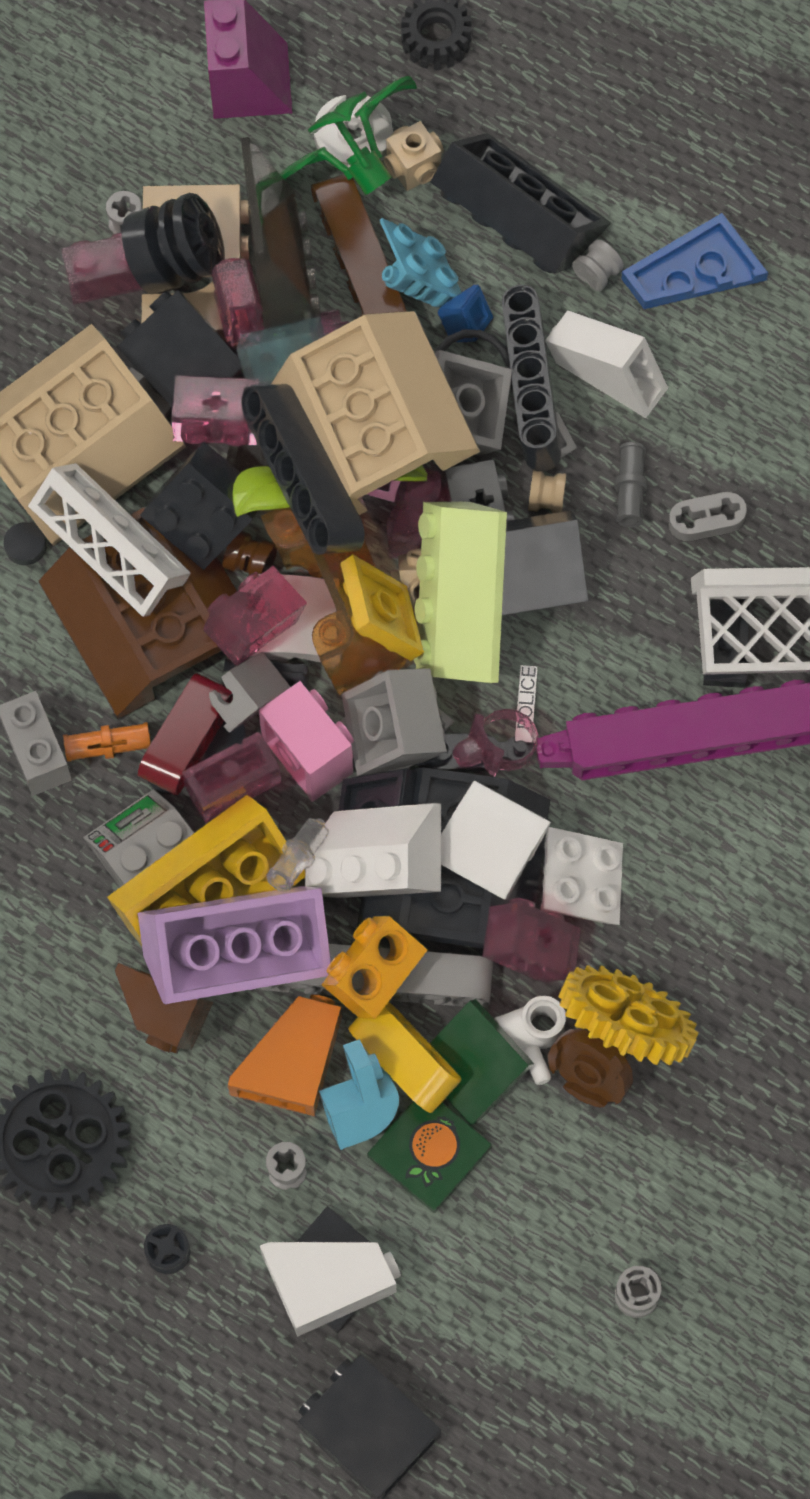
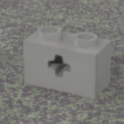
(34, 743)

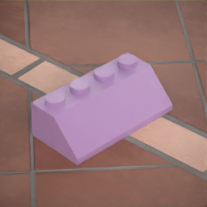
(236, 943)

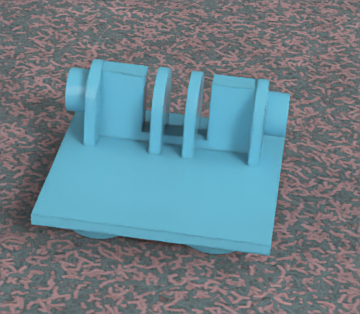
(419, 267)

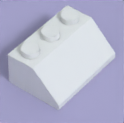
(379, 852)

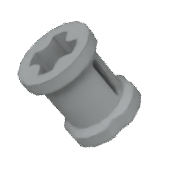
(117, 208)
(283, 1152)

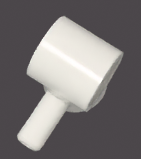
(528, 1038)

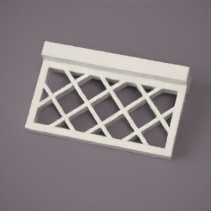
(751, 585)

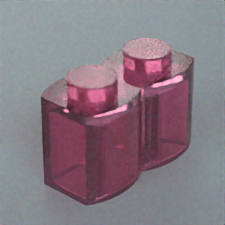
(237, 299)
(404, 518)

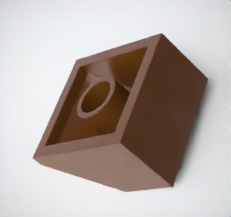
(167, 1025)

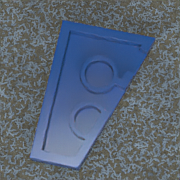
(695, 265)

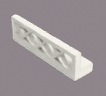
(120, 530)

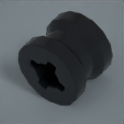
(161, 1243)

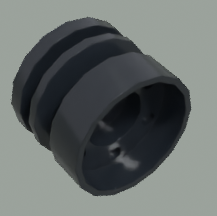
(172, 243)

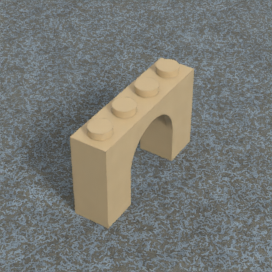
(230, 215)

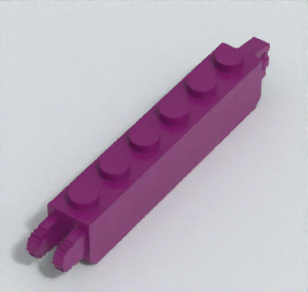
(680, 732)

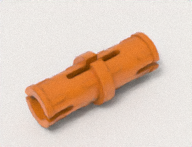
(107, 741)

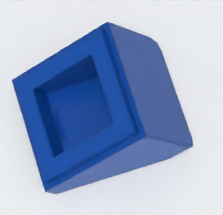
(466, 312)

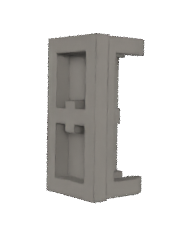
(252, 686)

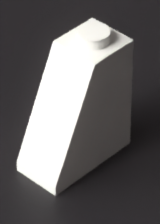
(608, 360)
(328, 1278)

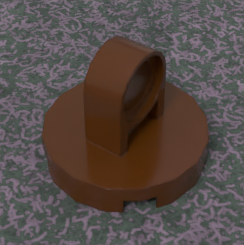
(591, 1070)

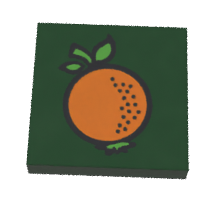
(429, 1153)

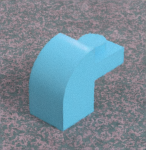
(362, 1104)

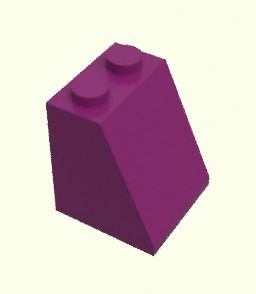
(245, 62)

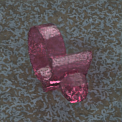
(479, 747)

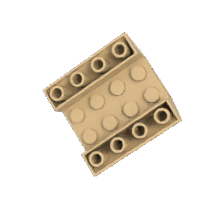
(378, 401)
(82, 411)

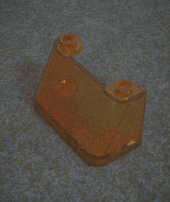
(341, 649)

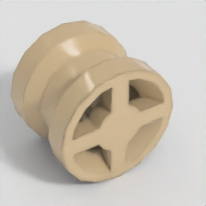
(547, 492)

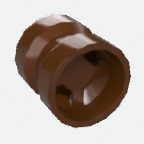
(248, 554)

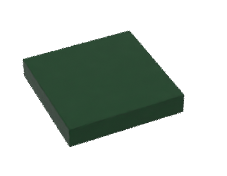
(483, 1059)

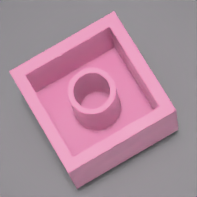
(307, 740)

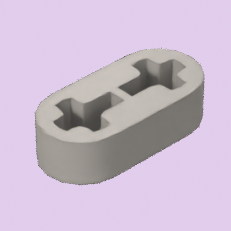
(705, 507)

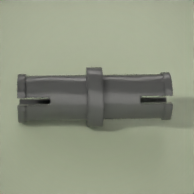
(631, 484)

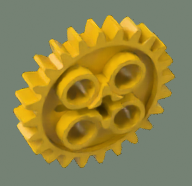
(628, 1015)

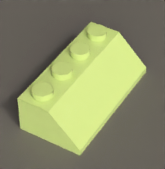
(461, 590)

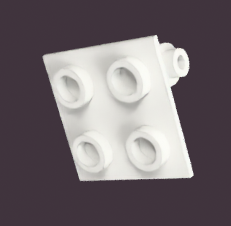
(582, 876)

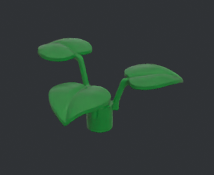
(365, 165)

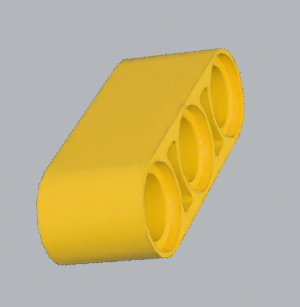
(407, 1057)

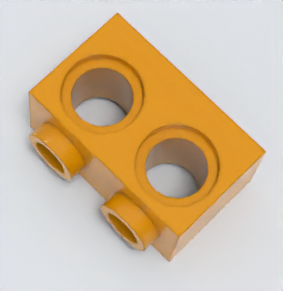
(380, 975)

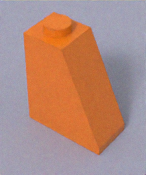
(291, 1058)

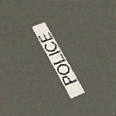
(526, 700)

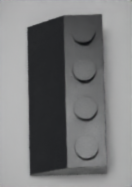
(518, 202)

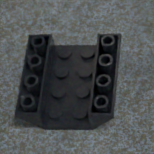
(462, 907)

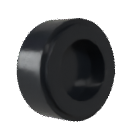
(24, 543)

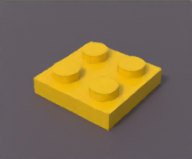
(381, 608)

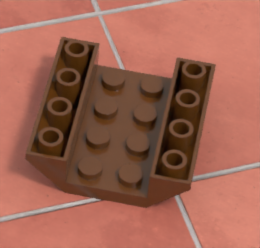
(118, 644)

